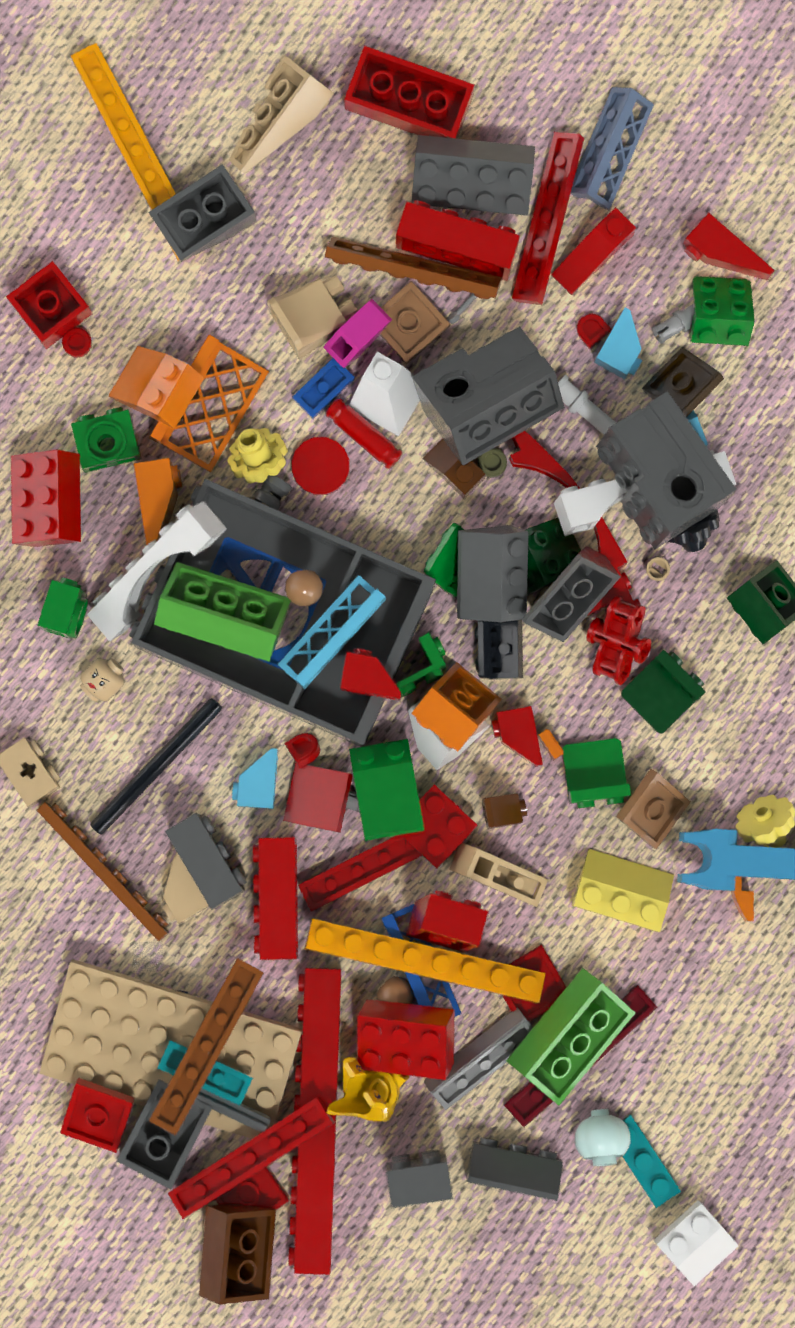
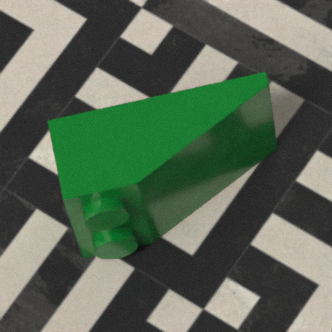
(386, 789)

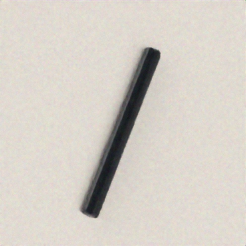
(156, 766)

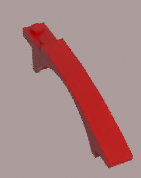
(536, 458)

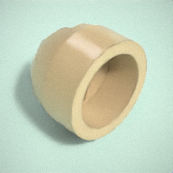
(653, 573)

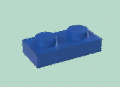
(323, 388)

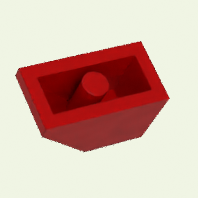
(367, 676)
(518, 733)

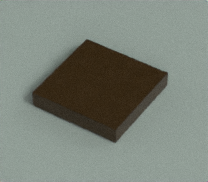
(685, 379)

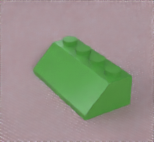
(222, 611)
(571, 1036)

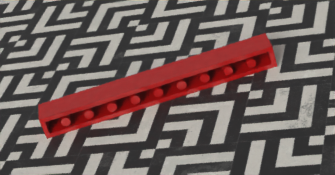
(316, 1156)

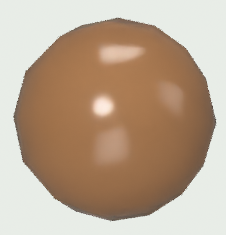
(303, 587)
(396, 990)

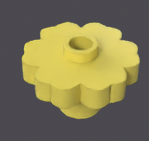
(257, 455)
(766, 821)

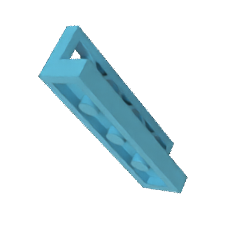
(339, 640)

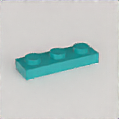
(221, 1081)
(648, 1166)

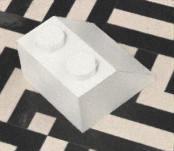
(696, 1243)

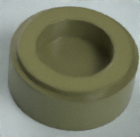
(492, 463)

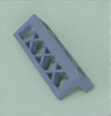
(607, 142)

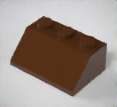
(237, 1253)

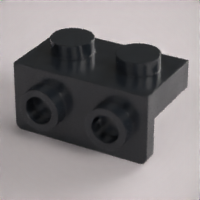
(499, 650)

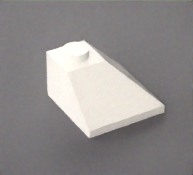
(386, 394)
(431, 745)

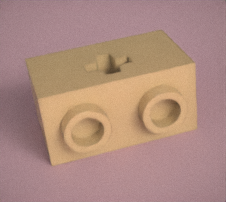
(13, 764)

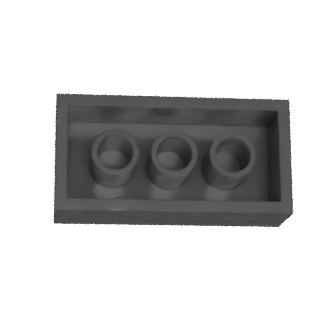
(473, 175)

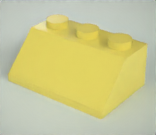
(623, 890)

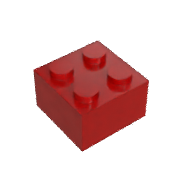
(49, 305)

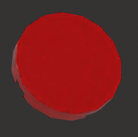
(320, 466)

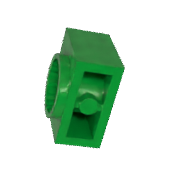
(90, 432)
(64, 609)

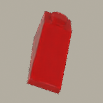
(721, 248)
(594, 251)

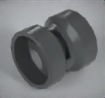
(275, 486)

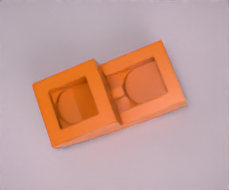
(743, 900)

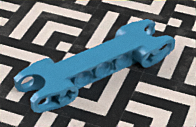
(726, 860)

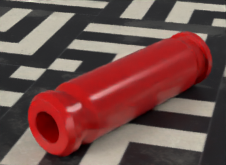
(364, 433)

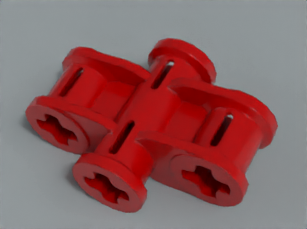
(618, 640)

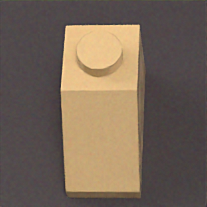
(182, 894)

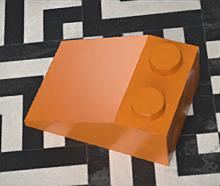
(157, 385)
(157, 494)
(456, 706)

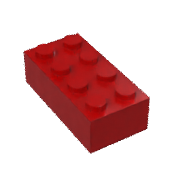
(408, 95)
(457, 240)
(277, 898)

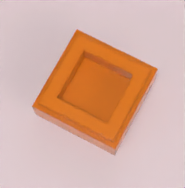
(550, 744)

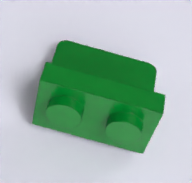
(722, 311)
(444, 561)
(433, 651)
(595, 773)

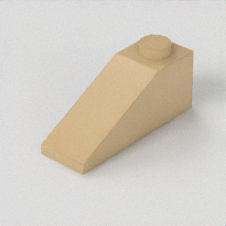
(498, 874)

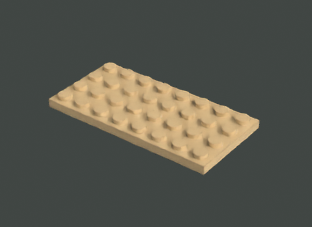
(120, 1026)

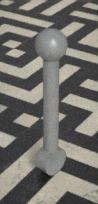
(455, 316)

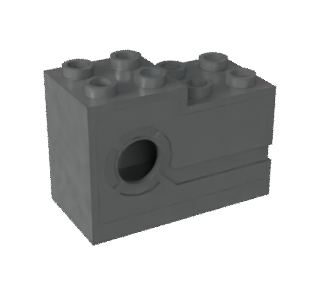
(488, 394)
(664, 469)

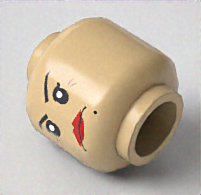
(102, 679)

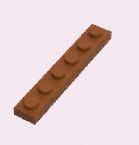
(403, 265)
(112, 879)
(206, 1046)

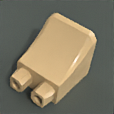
(310, 314)

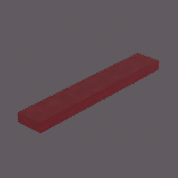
(532, 1101)

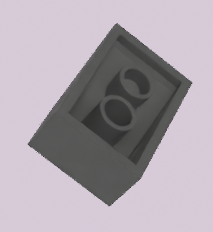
(203, 214)
(158, 1152)

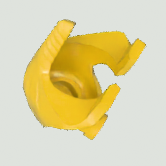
(367, 1093)

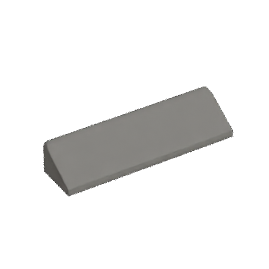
(480, 1059)

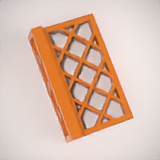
(202, 363)

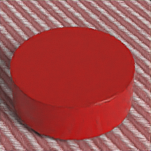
(77, 342)

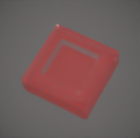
(148, 956)

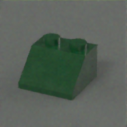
(766, 602)

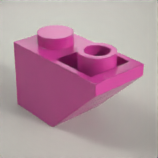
(357, 333)

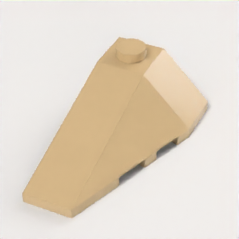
(290, 106)

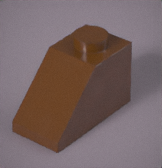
(460, 477)
(504, 810)

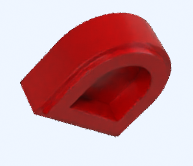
(592, 329)
(303, 749)

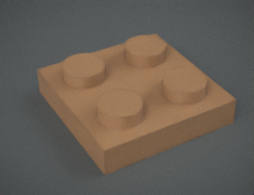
(413, 322)
(653, 809)

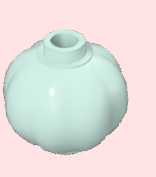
(602, 1138)

